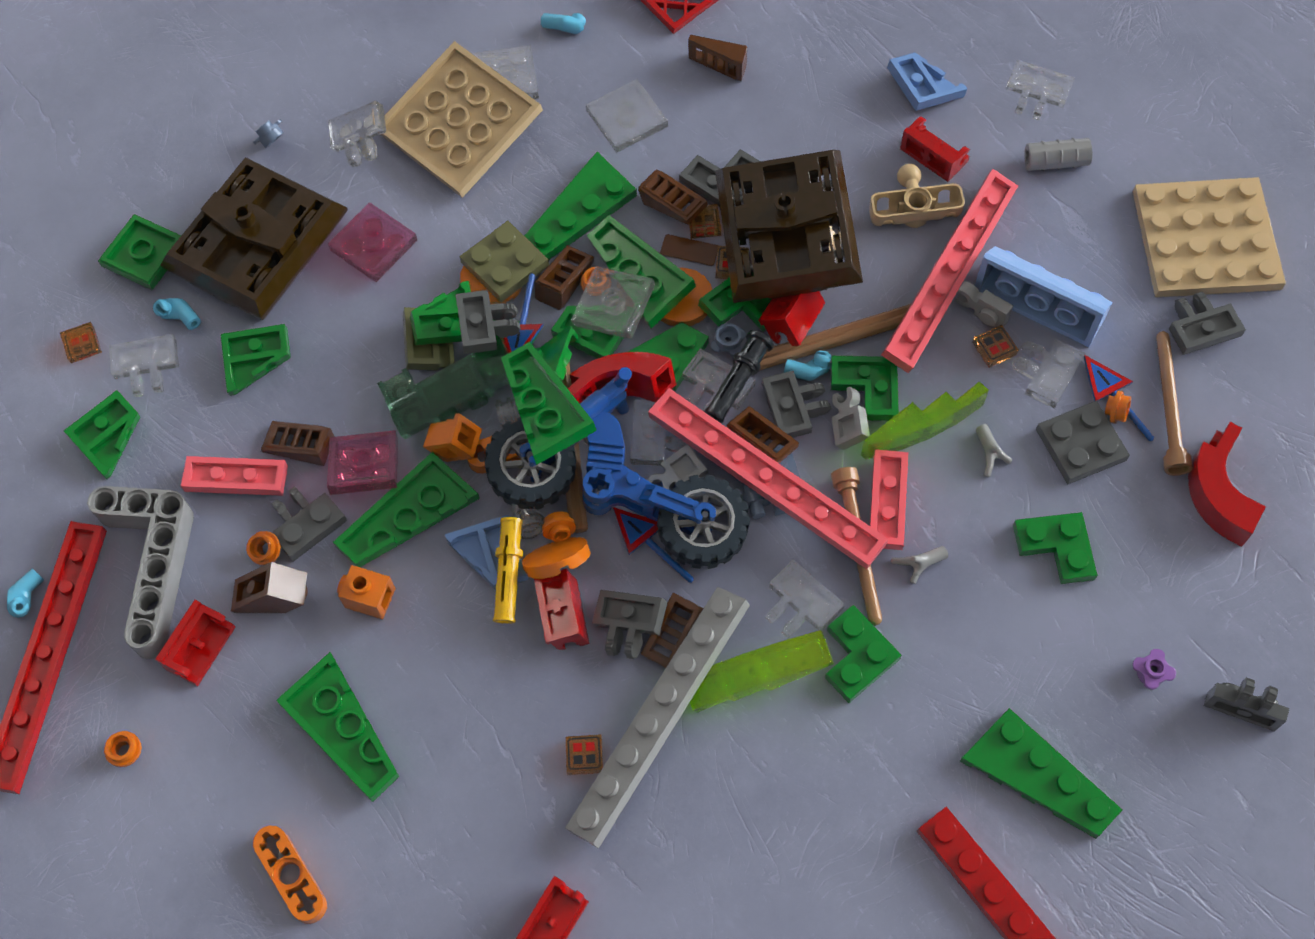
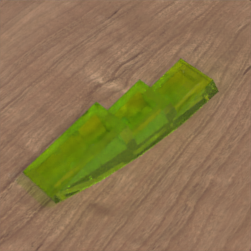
(919, 425)
(762, 669)

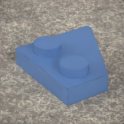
(922, 82)
(478, 547)

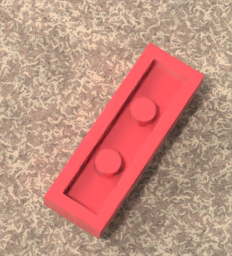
(234, 475)
(889, 496)

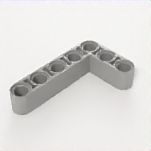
(154, 558)

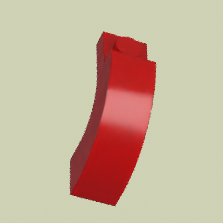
(649, 380)
(1214, 495)

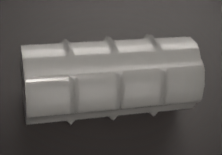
(1058, 154)

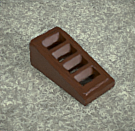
(719, 55)
(658, 185)
(555, 293)
(760, 425)
(316, 455)
(673, 604)

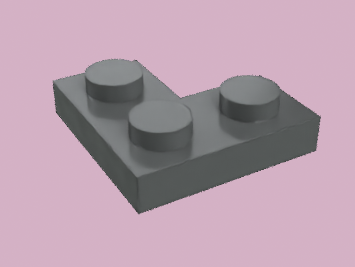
(701, 175)

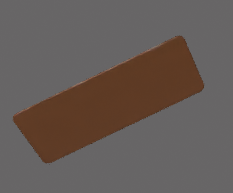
(689, 249)

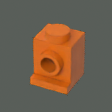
(453, 438)

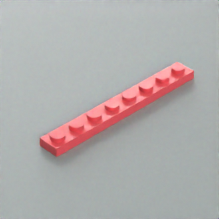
(949, 271)
(768, 478)

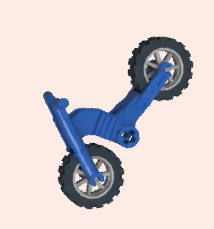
(619, 486)

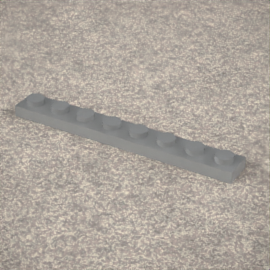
(657, 717)

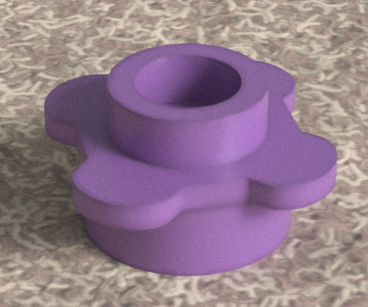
(1147, 676)

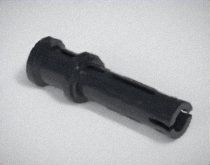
(744, 365)

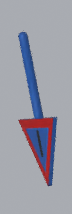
(528, 331)
(1107, 382)
(639, 530)

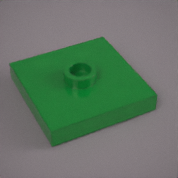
(139, 251)

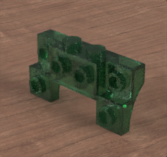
(445, 393)

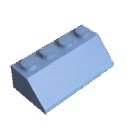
(1043, 296)

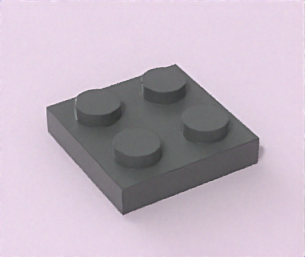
(1082, 442)

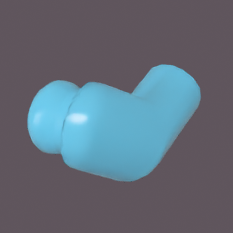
(571, 24)
(177, 309)
(811, 369)
(20, 594)

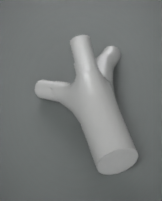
(991, 448)
(922, 561)

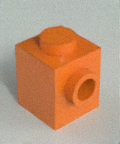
(366, 591)

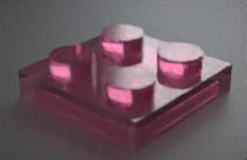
(372, 242)
(362, 462)

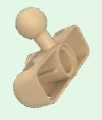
(903, 202)

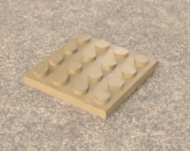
(459, 118)
(1208, 237)

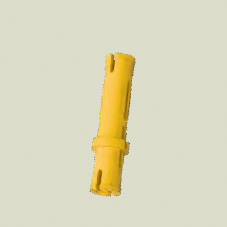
(507, 572)

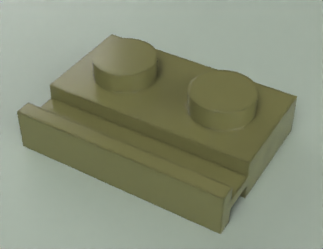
(424, 356)

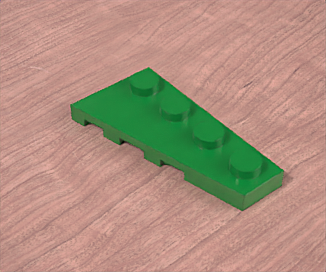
(581, 206)
(629, 254)
(545, 405)
(418, 502)
(336, 722)
(1030, 765)

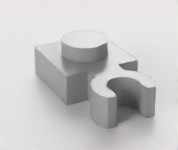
(987, 306)
(851, 423)
(679, 467)

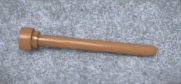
(1176, 460)
(845, 482)

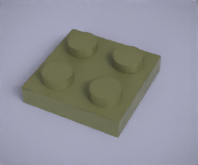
(504, 261)

